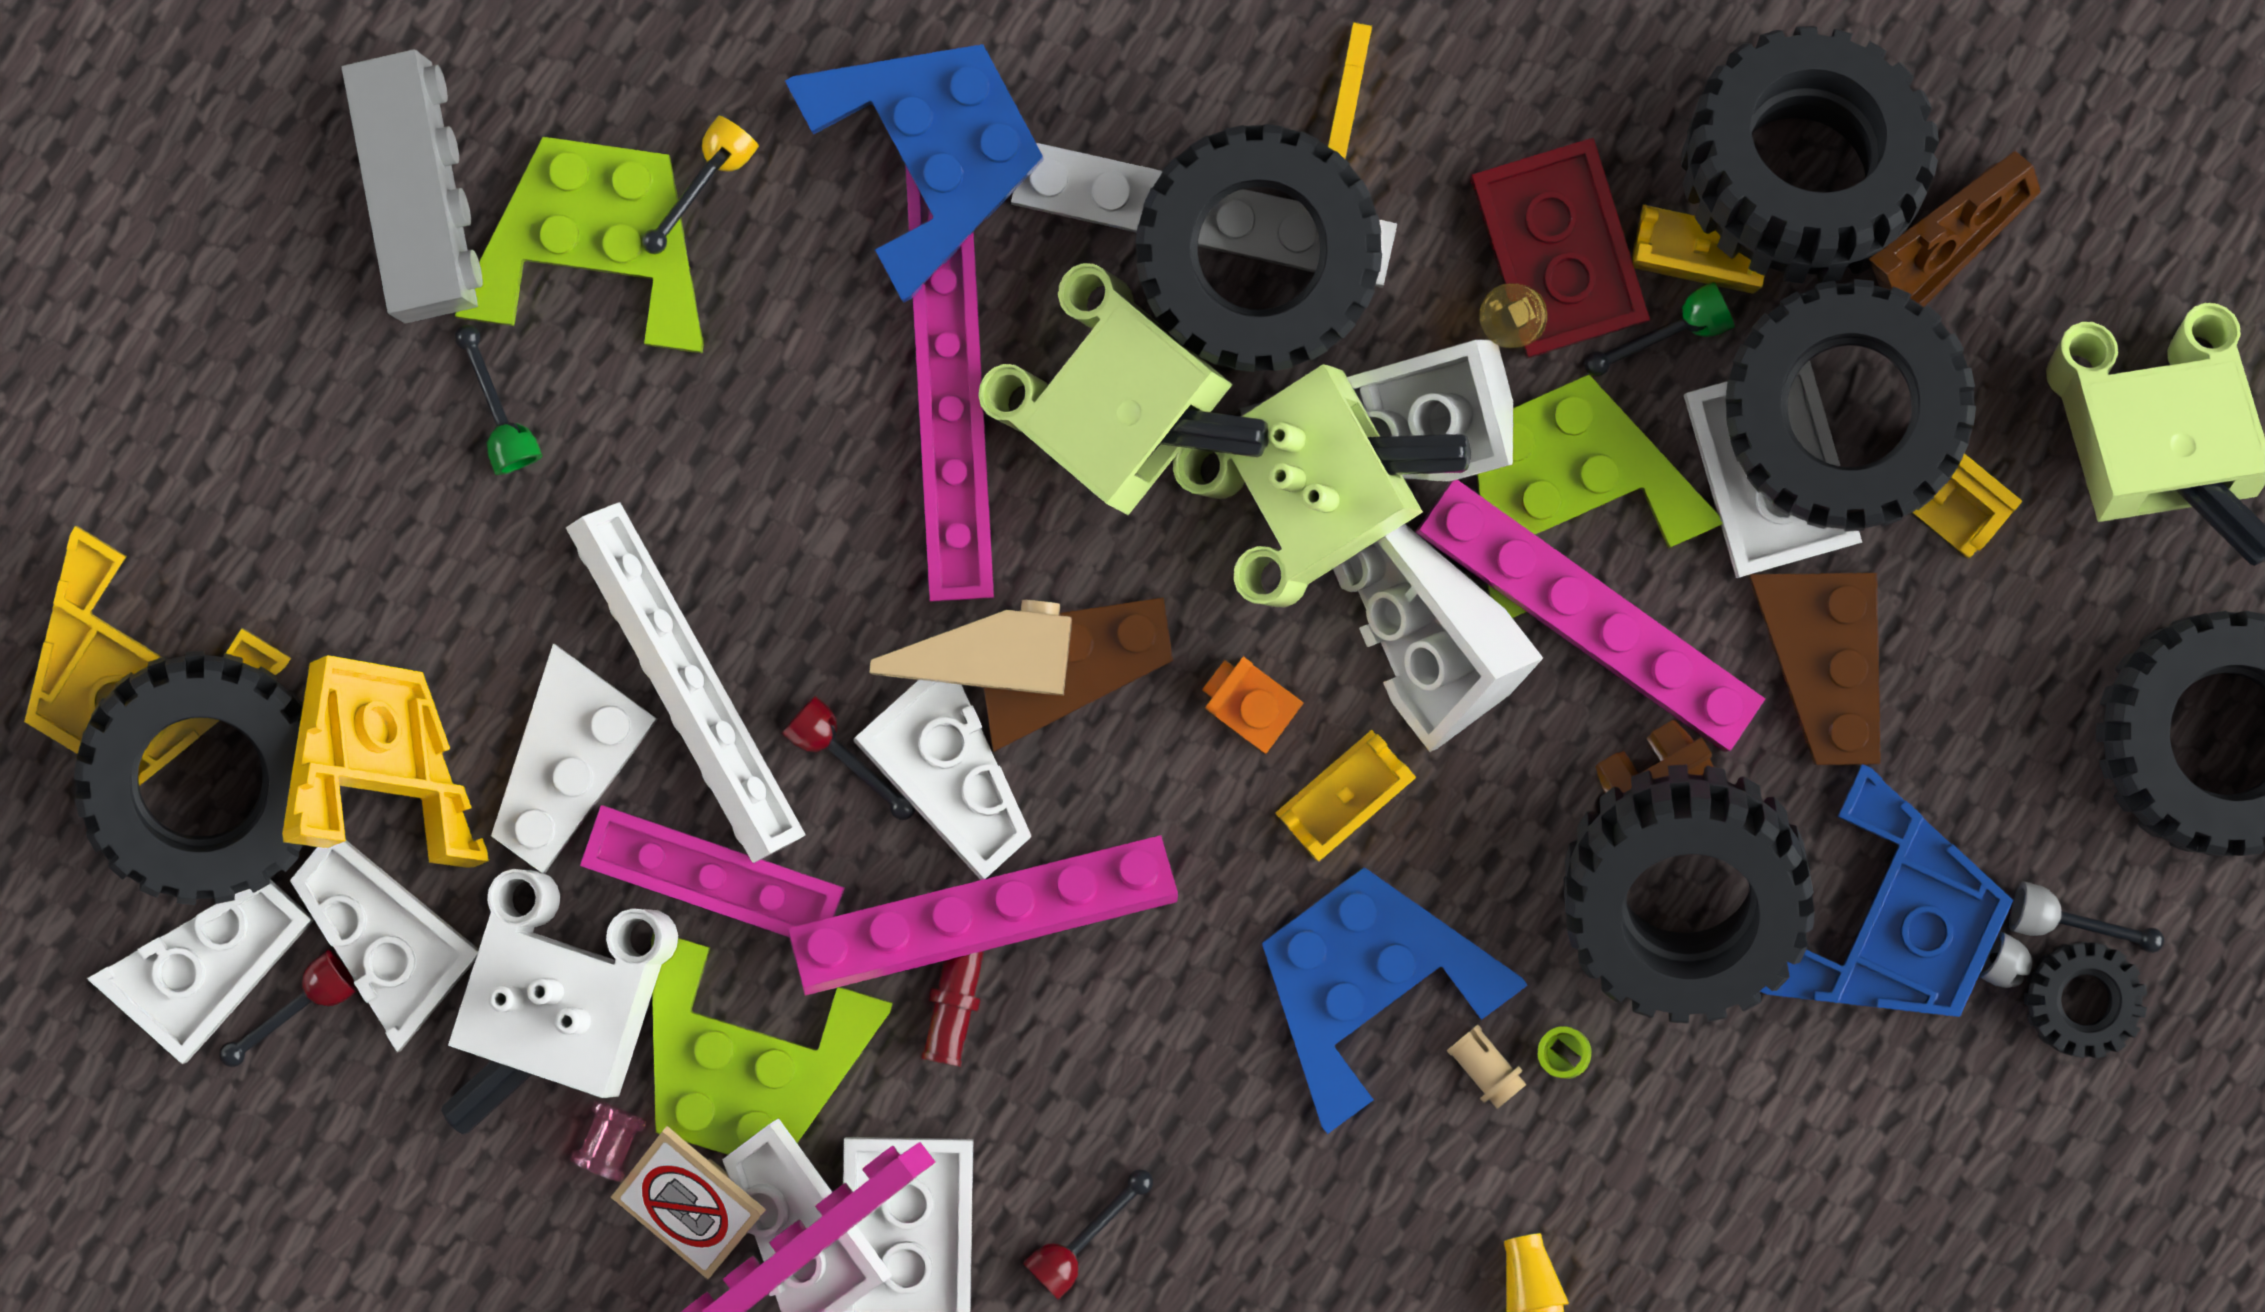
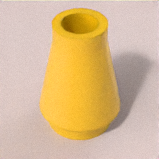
(1531, 1277)

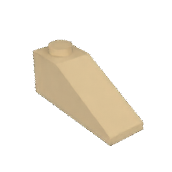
(1002, 651)

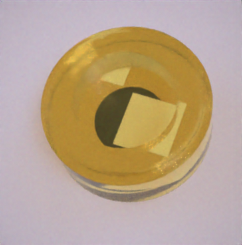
(1513, 315)

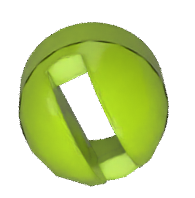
(1557, 1064)

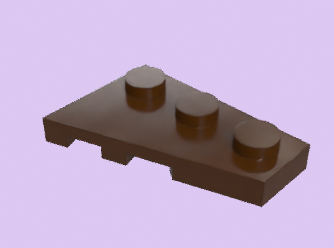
(1956, 231)
(1105, 653)
(1829, 658)

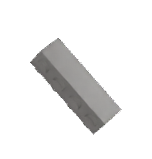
(411, 186)

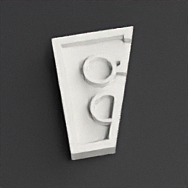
(567, 758)
(944, 767)
(386, 937)
(203, 969)
(789, 1188)

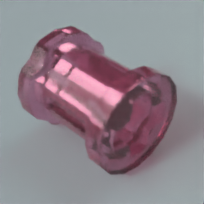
(608, 1141)

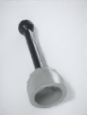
(2039, 912)

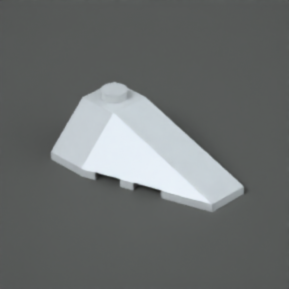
(1440, 394)
(1441, 633)

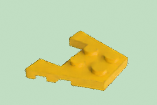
(88, 658)
(380, 734)

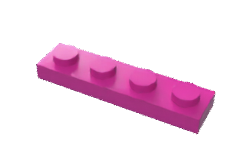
(706, 873)

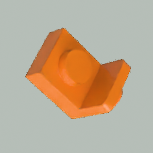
(1250, 703)

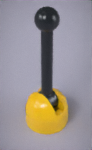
(725, 149)

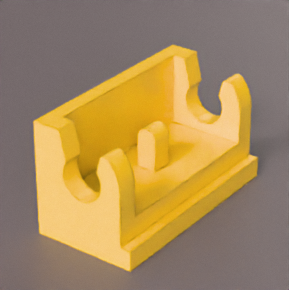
(1679, 248)
(1969, 508)
(1345, 795)

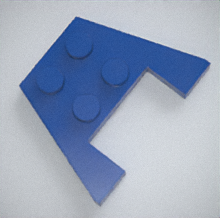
(952, 133)
(1924, 926)
(1353, 960)

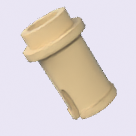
(1487, 1067)

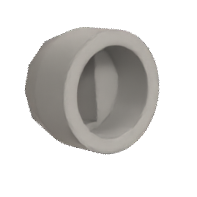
(2010, 964)

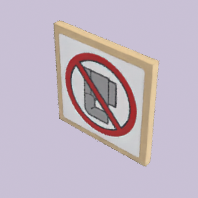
(688, 1202)

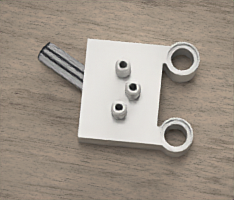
(551, 1004)

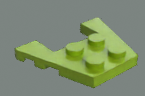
(589, 212)
(1580, 453)
(730, 1082)

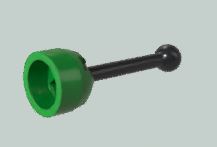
(1702, 314)
(509, 444)

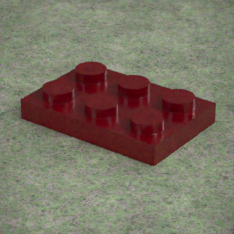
(1563, 238)

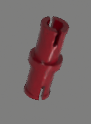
(953, 1009)

